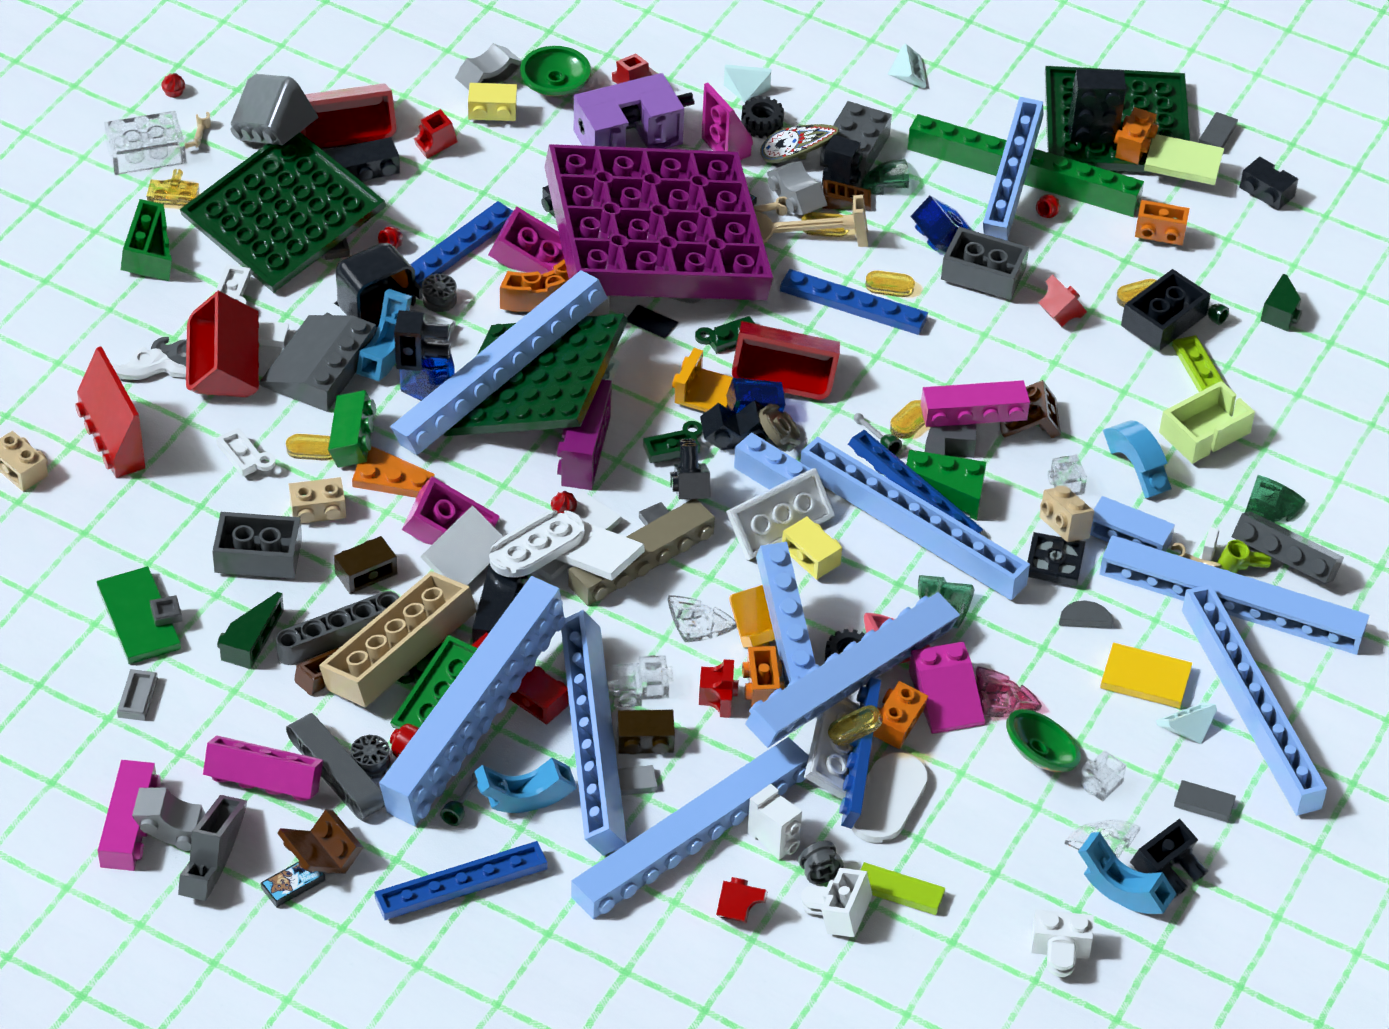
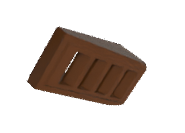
(839, 194)
(307, 676)

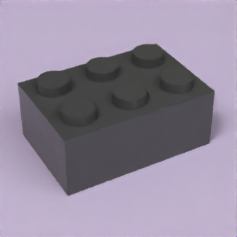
(865, 126)
(984, 263)
(257, 545)

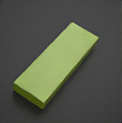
(1196, 362)
(904, 889)

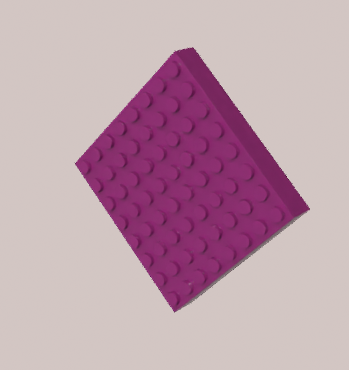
(658, 221)

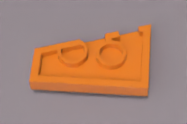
(389, 474)

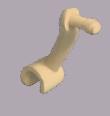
(202, 124)
(779, 206)
(1179, 546)

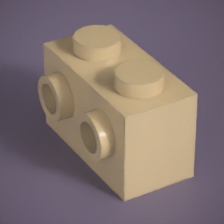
(21, 461)
(322, 500)
(1066, 513)

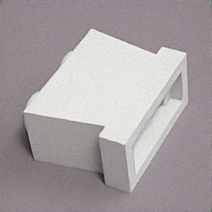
(774, 822)

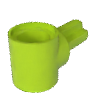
(1238, 557)

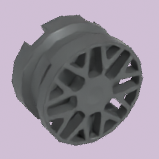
(440, 294)
(368, 747)
(820, 862)

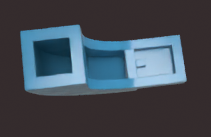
(379, 355)
(1144, 453)
(528, 791)
(1131, 889)

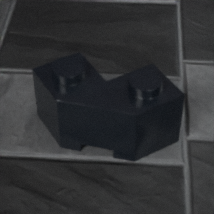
(728, 429)

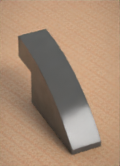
(952, 440)
(211, 847)

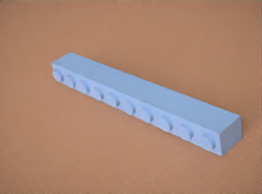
(498, 362)
(917, 519)
(1239, 594)
(848, 671)
(1254, 700)
(593, 734)
(686, 830)

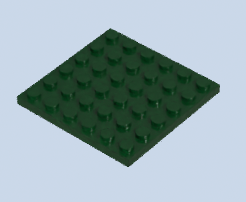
(1146, 90)
(282, 209)
(551, 388)

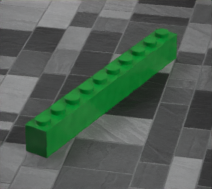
(1045, 171)

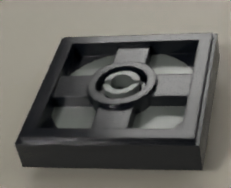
(1055, 559)

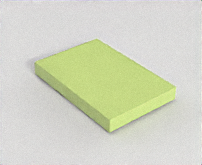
(1184, 159)

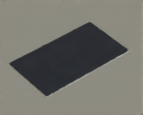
(651, 321)

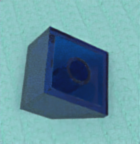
(938, 223)
(422, 383)

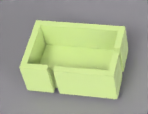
(1206, 422)

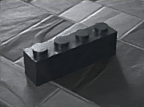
(368, 159)
(495, 599)

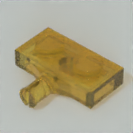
(172, 190)

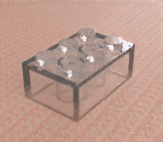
(145, 142)

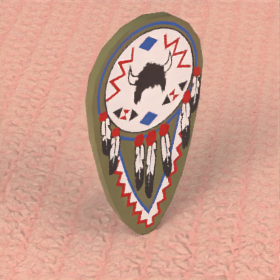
(796, 142)

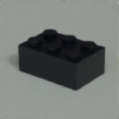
(1096, 105)
(1165, 309)

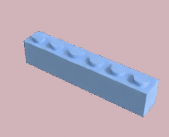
(1013, 168)
(785, 610)

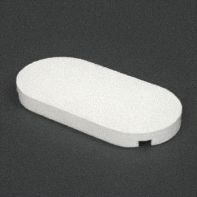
(536, 543)
(890, 796)

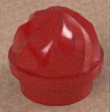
(173, 85)
(1048, 206)
(391, 235)
(564, 502)

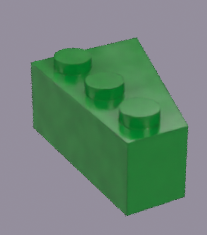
(147, 243)
(953, 477)

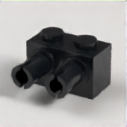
(412, 342)
(689, 477)
(1170, 848)

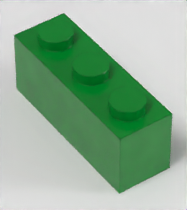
(352, 428)

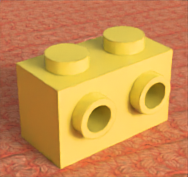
(492, 101)
(812, 547)

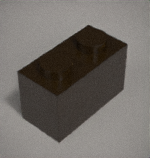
(365, 564)
(645, 731)

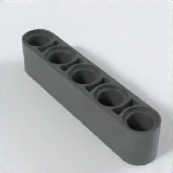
(329, 629)
(338, 767)

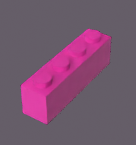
(975, 403)
(262, 768)
(121, 835)

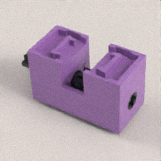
(642, 103)

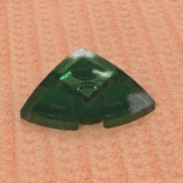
(887, 175)
(1274, 500)
(957, 594)

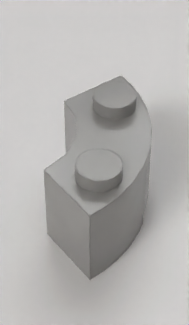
(492, 66)
(801, 190)
(167, 816)

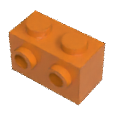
(1135, 135)
(1162, 224)
(762, 673)
(900, 713)

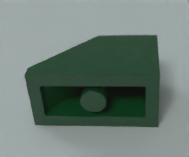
(1282, 305)

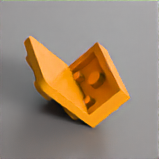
(700, 387)
(752, 617)

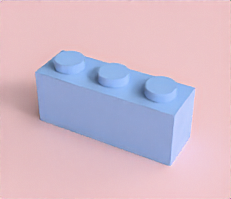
(765, 462)
(1131, 524)

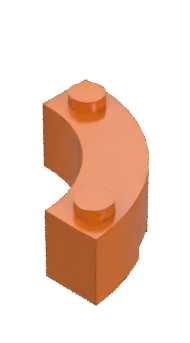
(527, 290)

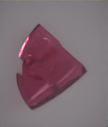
(1002, 696)

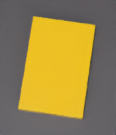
(1146, 675)

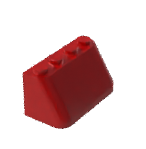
(351, 116)
(223, 348)
(797, 360)

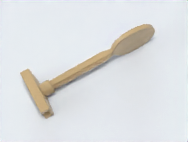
(856, 221)

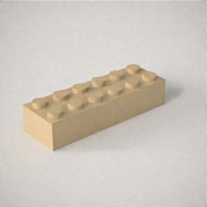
(398, 638)

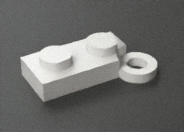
(234, 282)
(243, 453)

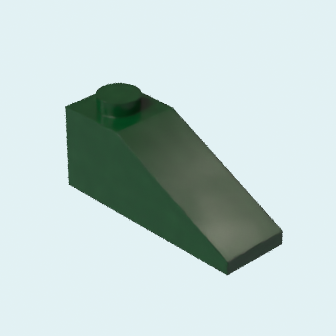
(250, 632)

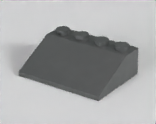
(319, 359)

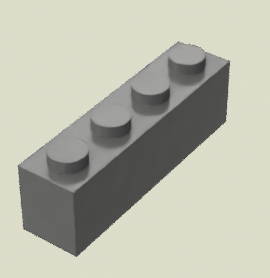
(1287, 547)

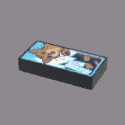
(290, 883)

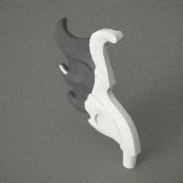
(159, 359)

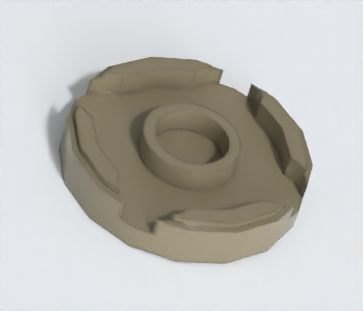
(780, 427)

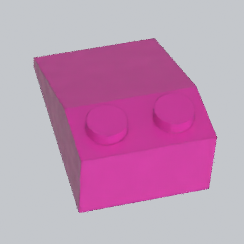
(722, 126)
(527, 244)
(438, 509)
(950, 682)

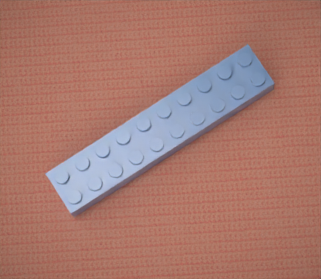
(472, 701)

